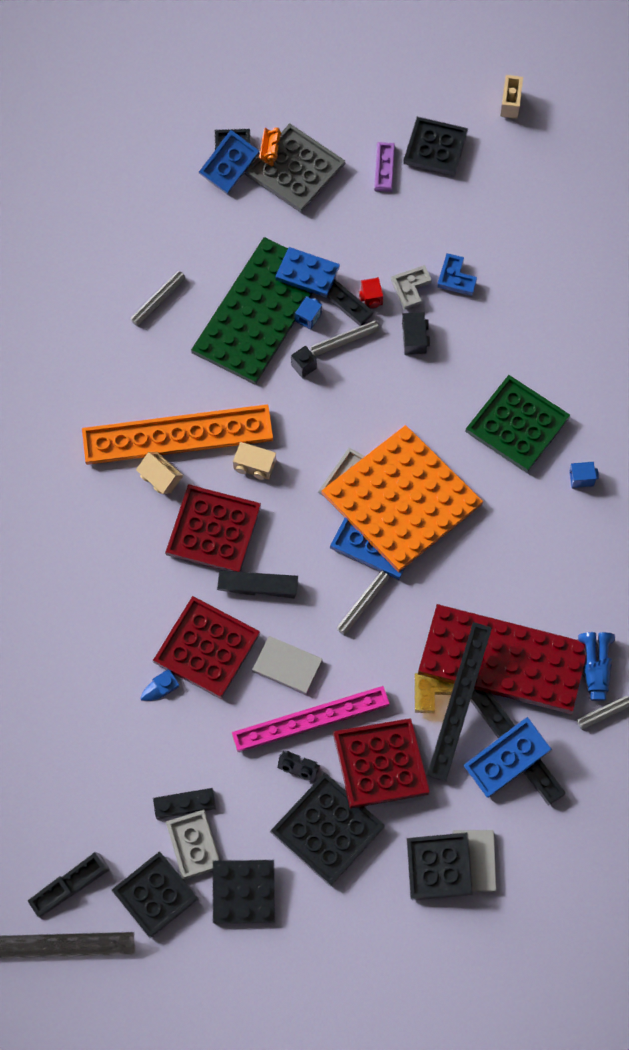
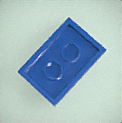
(229, 162)
(307, 272)

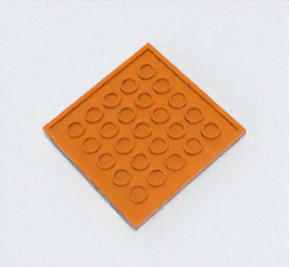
(402, 498)

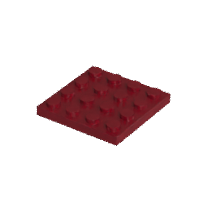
(213, 529)
(206, 647)
(380, 763)

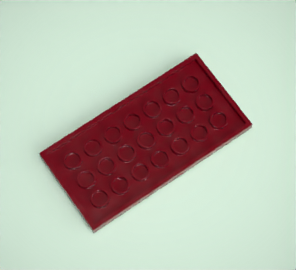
(516, 663)

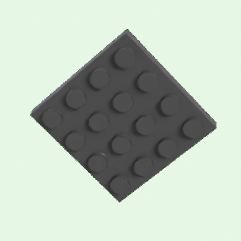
(299, 170)

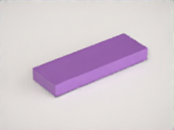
(384, 166)

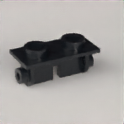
(290, 763)

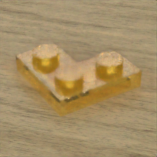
(425, 691)

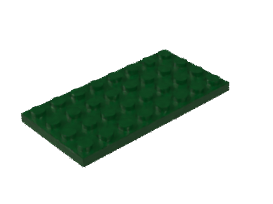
(252, 316)

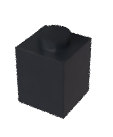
(303, 361)

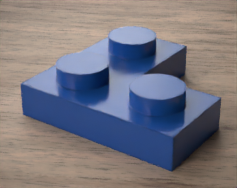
(452, 279)

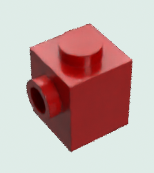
(371, 293)

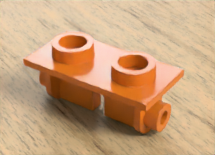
(269, 145)

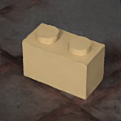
(511, 96)
(254, 461)
(159, 473)

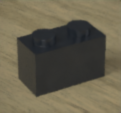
(414, 333)

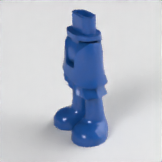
(598, 672)

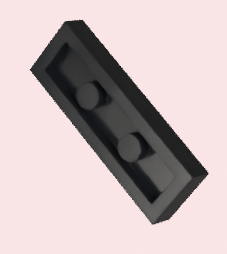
(349, 303)
(184, 803)

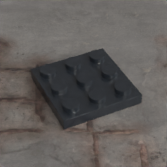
(435, 146)
(439, 866)
(243, 891)
(154, 894)

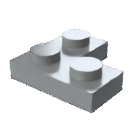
(407, 283)

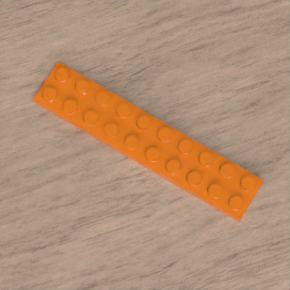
(177, 434)

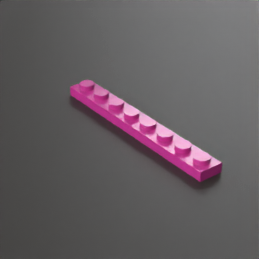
(310, 719)

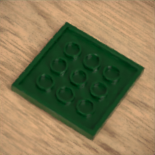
(517, 423)

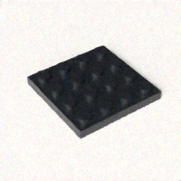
(326, 830)

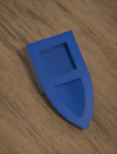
(160, 686)

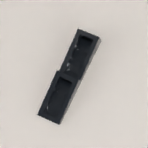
(259, 583)
(69, 884)

